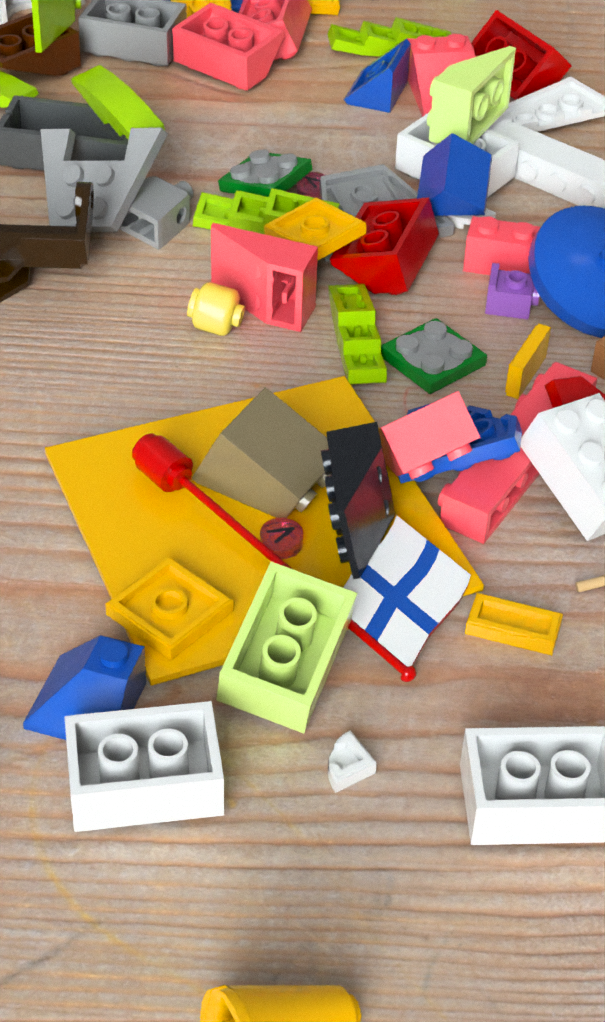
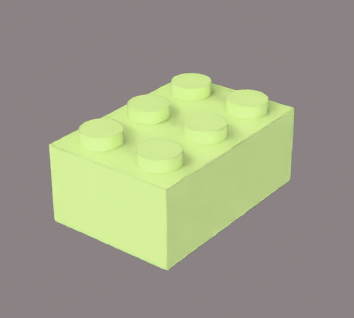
(286, 647)

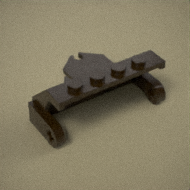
(45, 245)

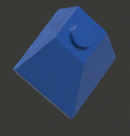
(86, 680)

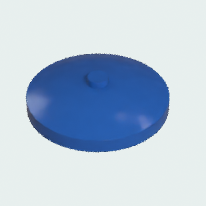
(570, 267)

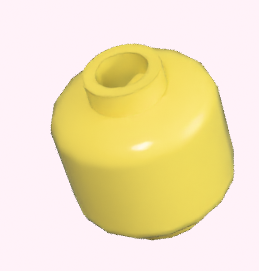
(215, 309)

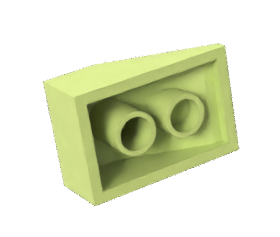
(471, 95)

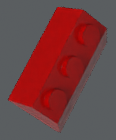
(535, 60)
(394, 245)

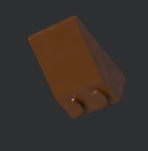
(19, 53)

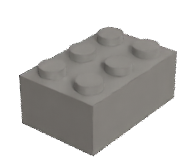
(131, 29)

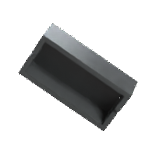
(27, 115)

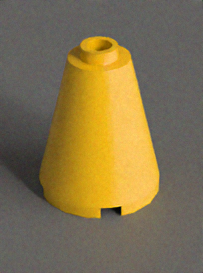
(279, 1004)

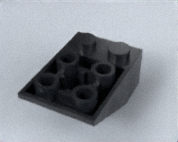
(358, 492)

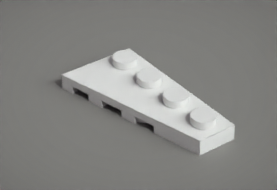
(556, 106)

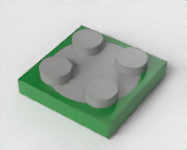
(265, 171)
(433, 355)

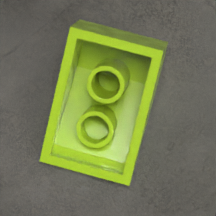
(51, 20)

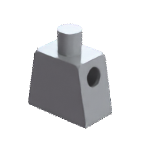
(158, 211)

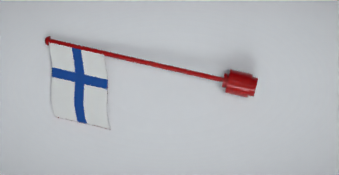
(401, 592)

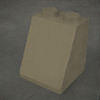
(266, 458)

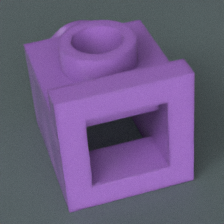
(510, 293)

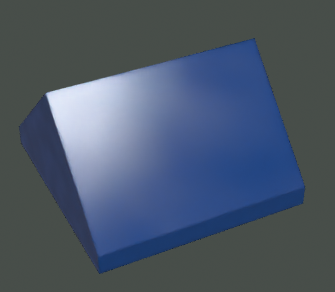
(382, 81)
(455, 177)

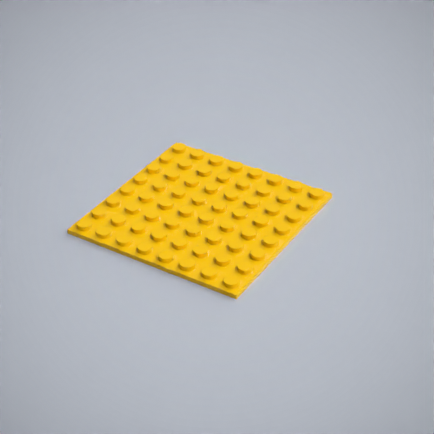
(137, 525)

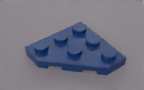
(498, 441)

